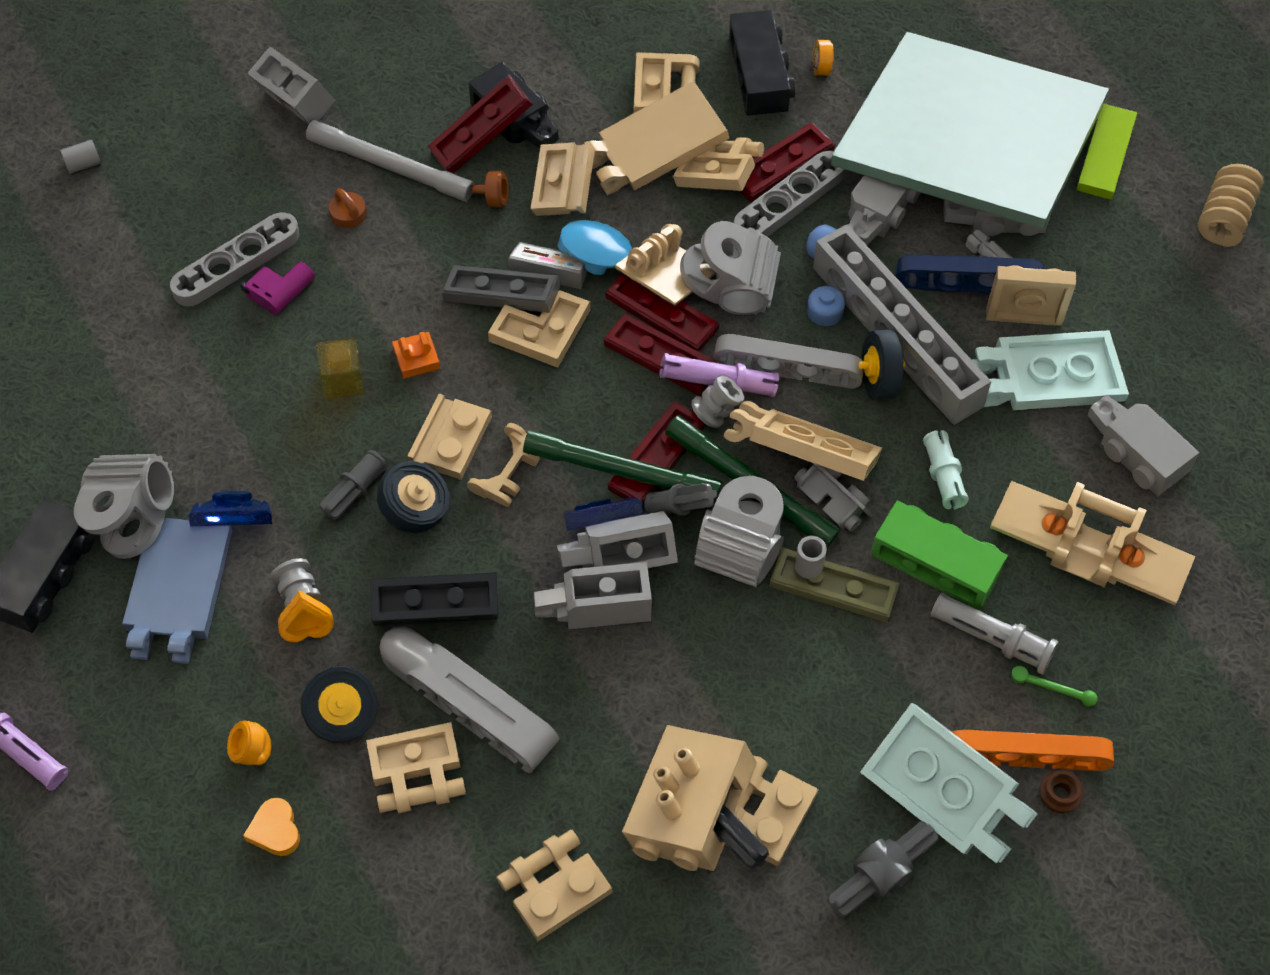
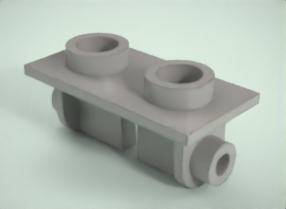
(845, 503)

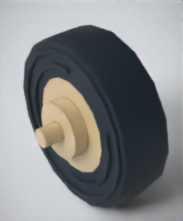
(412, 497)

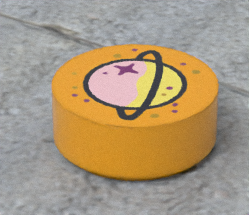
(823, 57)

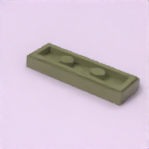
(837, 587)

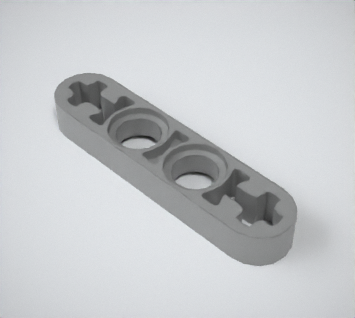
(787, 196)
(231, 255)
(789, 360)

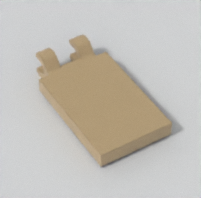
(657, 139)
(803, 440)

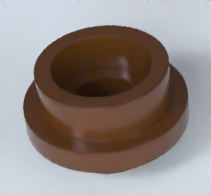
(1070, 783)

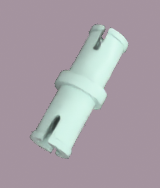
(945, 469)

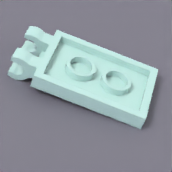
(1053, 370)
(946, 783)

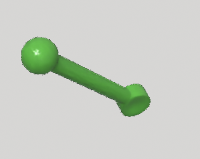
(1021, 675)

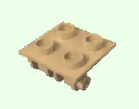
(658, 265)

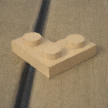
(541, 337)

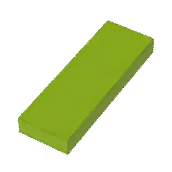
(1106, 151)

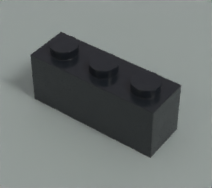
(760, 62)
(40, 564)
(434, 599)

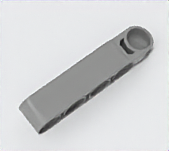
(469, 695)

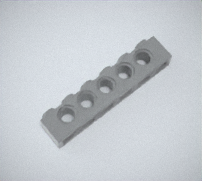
(885, 304)

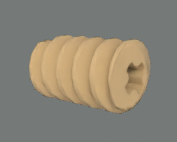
(1230, 204)

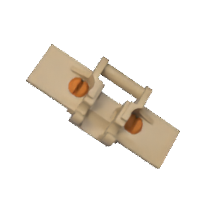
(1090, 553)

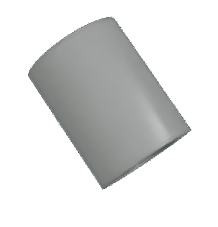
(80, 156)
(805, 565)

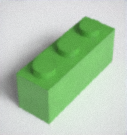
(939, 554)

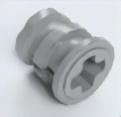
(717, 401)
(292, 577)

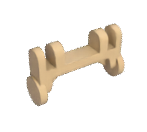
(492, 487)

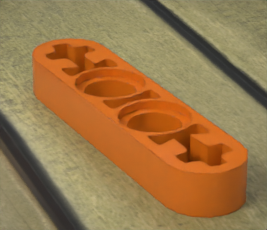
(1036, 749)

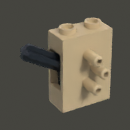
(693, 801)

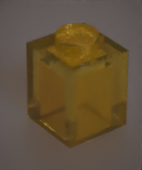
(340, 368)

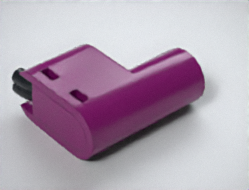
(277, 292)

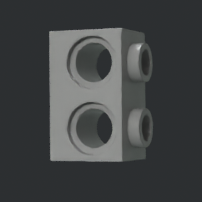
(291, 86)

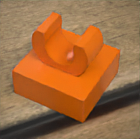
(416, 355)

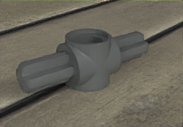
(882, 868)

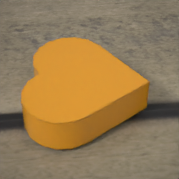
(305, 618)
(274, 828)

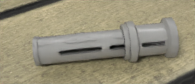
(1011, 639)

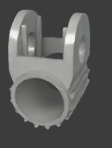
(743, 277)
(139, 490)
(742, 536)

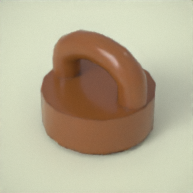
(495, 189)
(347, 209)

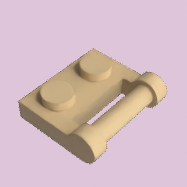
(654, 75)

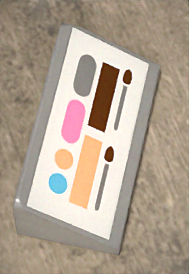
(548, 261)

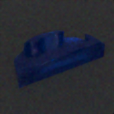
(230, 509)
(601, 511)

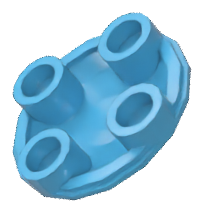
(594, 245)

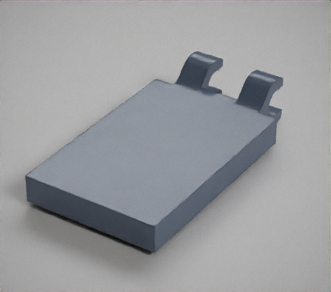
(176, 588)

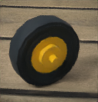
(882, 364)
(339, 704)

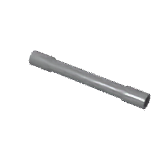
(339, 141)

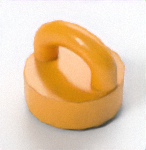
(249, 744)

